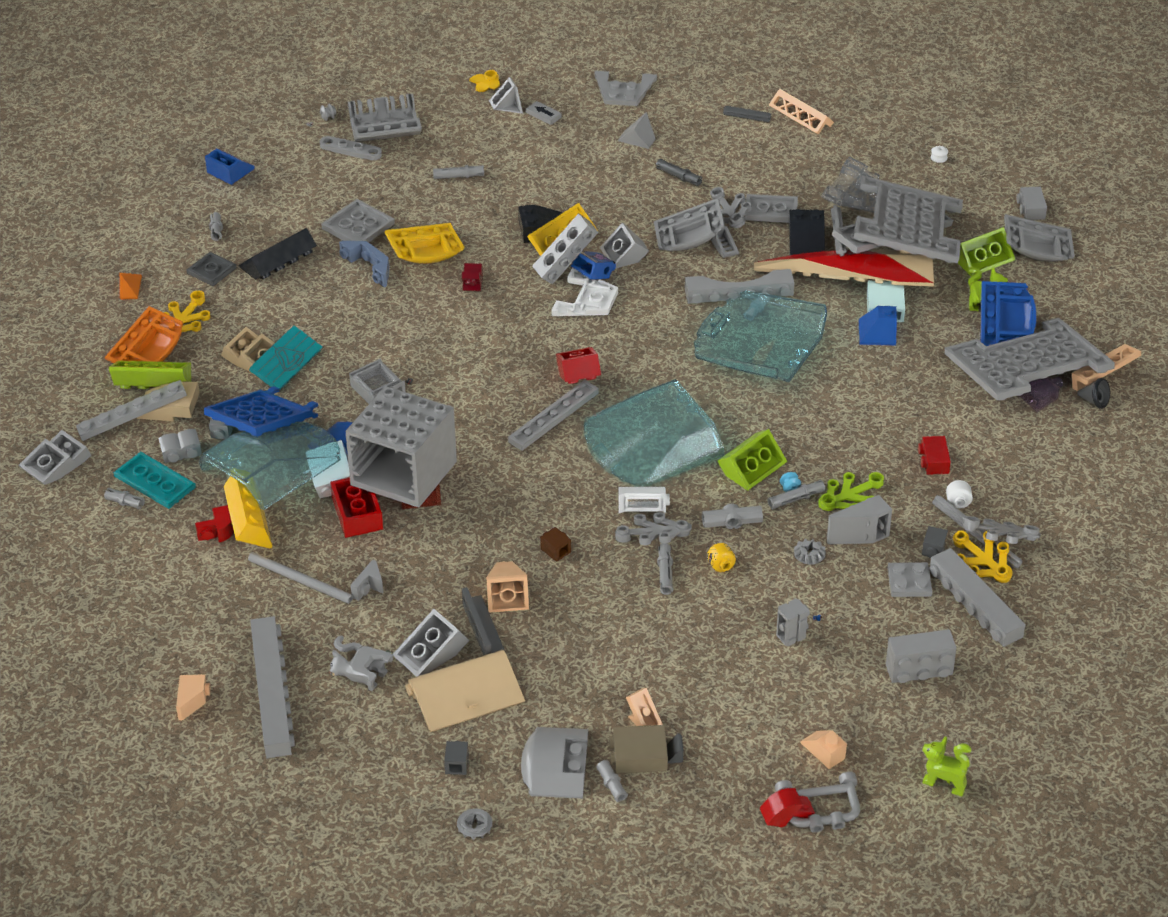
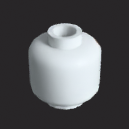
(959, 494)

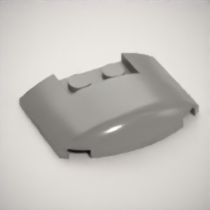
(689, 227)
(1039, 239)
(555, 762)

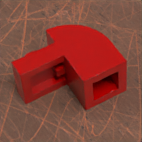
(218, 527)
(783, 805)

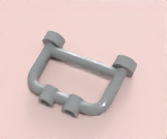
(836, 819)

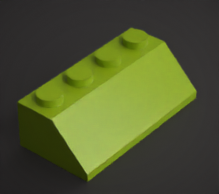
(148, 373)

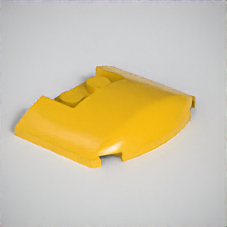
(425, 243)

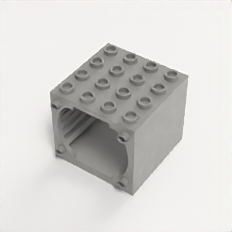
(401, 446)

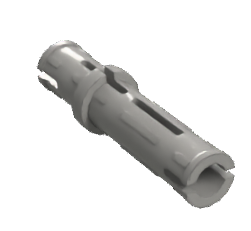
(454, 172)
(802, 492)
(665, 562)

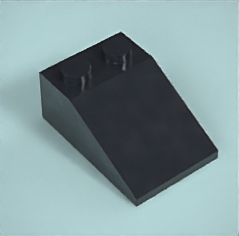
(533, 217)
(806, 231)

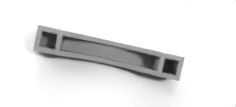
(703, 289)

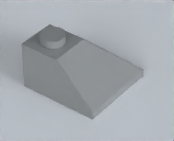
(624, 247)

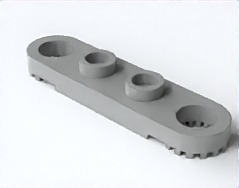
(350, 148)

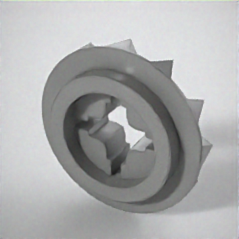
(814, 557)
(466, 821)

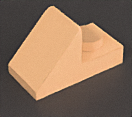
(643, 709)

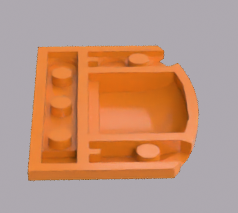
(148, 339)

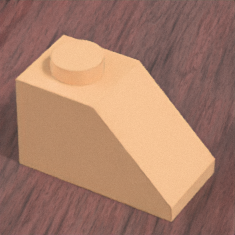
(191, 694)
(826, 747)

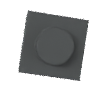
(934, 541)
(456, 757)

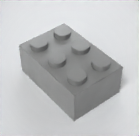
(920, 656)

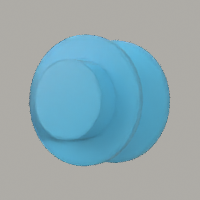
(790, 481)

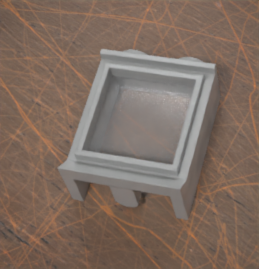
(372, 378)

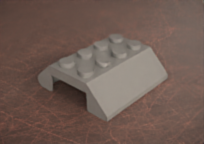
(384, 122)

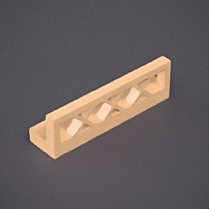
(804, 108)
(1121, 357)

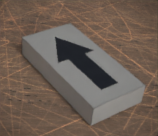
(543, 113)

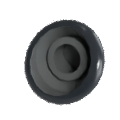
(1096, 393)

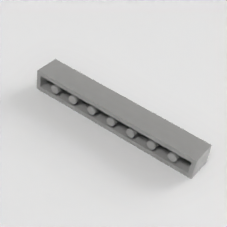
(270, 687)

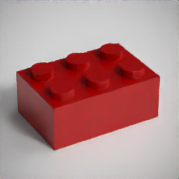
(356, 508)

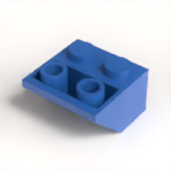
(226, 166)

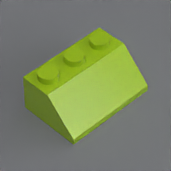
(986, 251)
(753, 460)

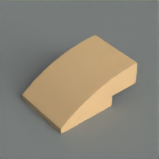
(246, 348)
(180, 408)

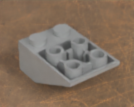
(860, 523)

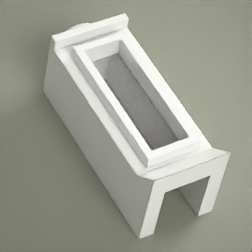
(643, 499)

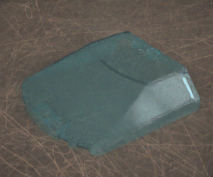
(761, 334)
(652, 436)
(274, 461)

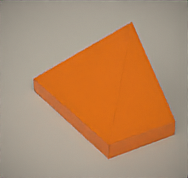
(129, 285)

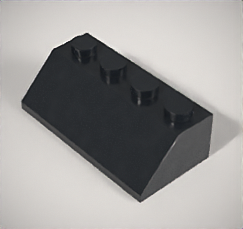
(279, 254)

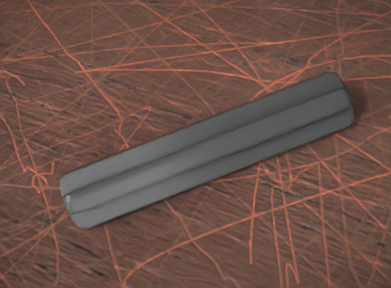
(747, 113)

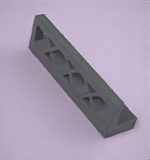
(481, 623)

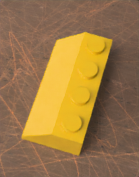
(246, 515)

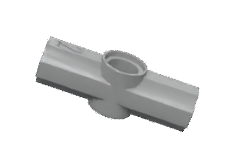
(732, 516)

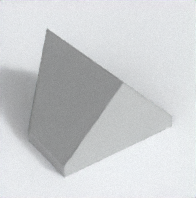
(507, 98)
(639, 133)

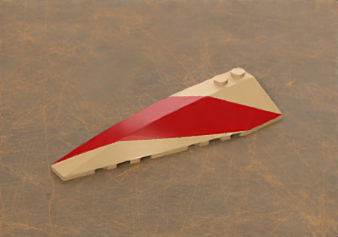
(874, 264)

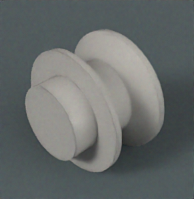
(327, 112)

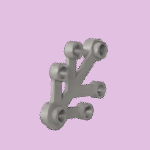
(734, 220)
(996, 529)
(665, 533)

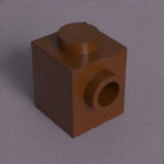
(555, 544)

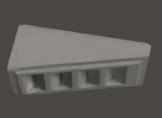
(729, 242)

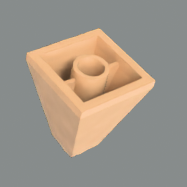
(507, 588)

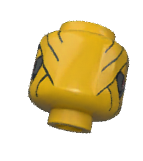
(721, 557)

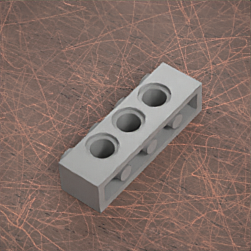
(565, 249)

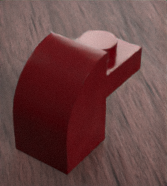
(472, 277)

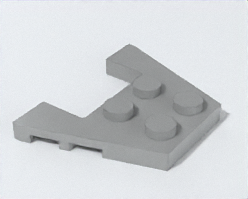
(623, 92)

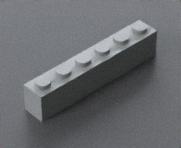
(977, 597)

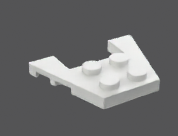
(594, 298)

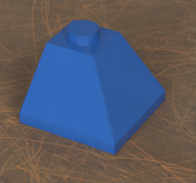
(878, 326)

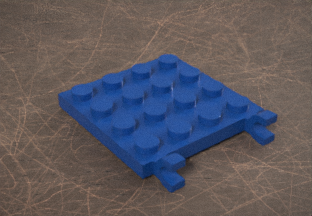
(260, 412)

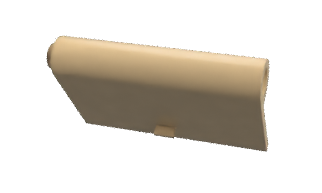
(466, 690)

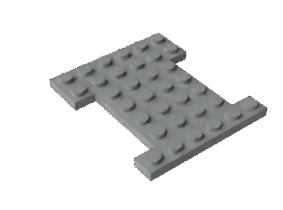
(909, 220)
(1011, 365)

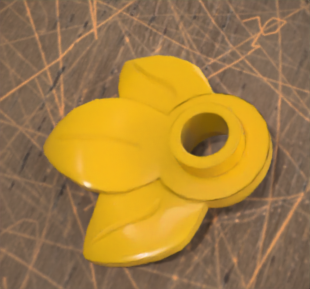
(486, 81)

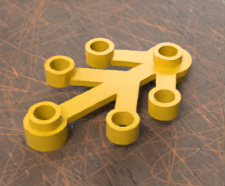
(197, 299)
(985, 558)

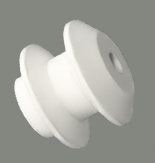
(939, 154)

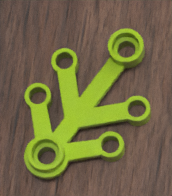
(830, 501)

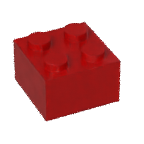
(578, 365)

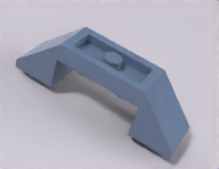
(356, 249)

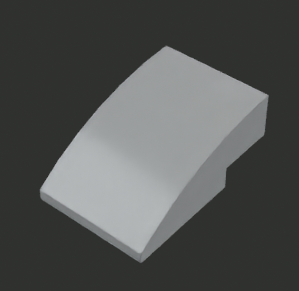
(55, 458)

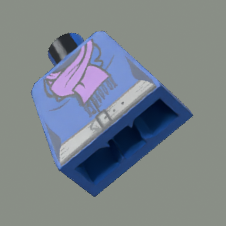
(599, 267)

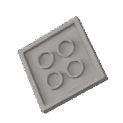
(358, 222)

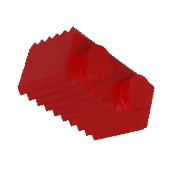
(934, 454)

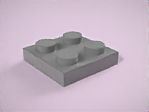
(909, 579)

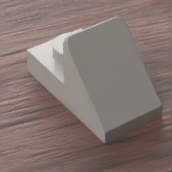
(369, 578)

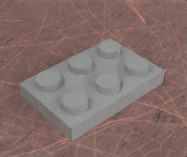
(770, 207)

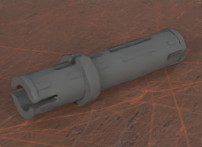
(684, 174)

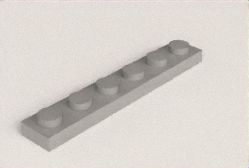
(131, 410)
(553, 415)

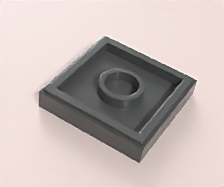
(211, 269)

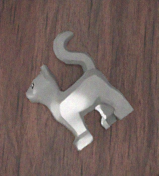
(361, 664)

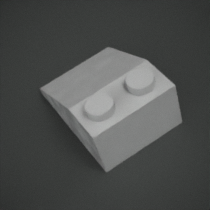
(430, 645)

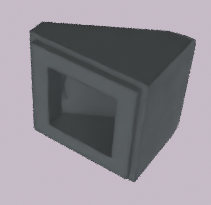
(675, 749)

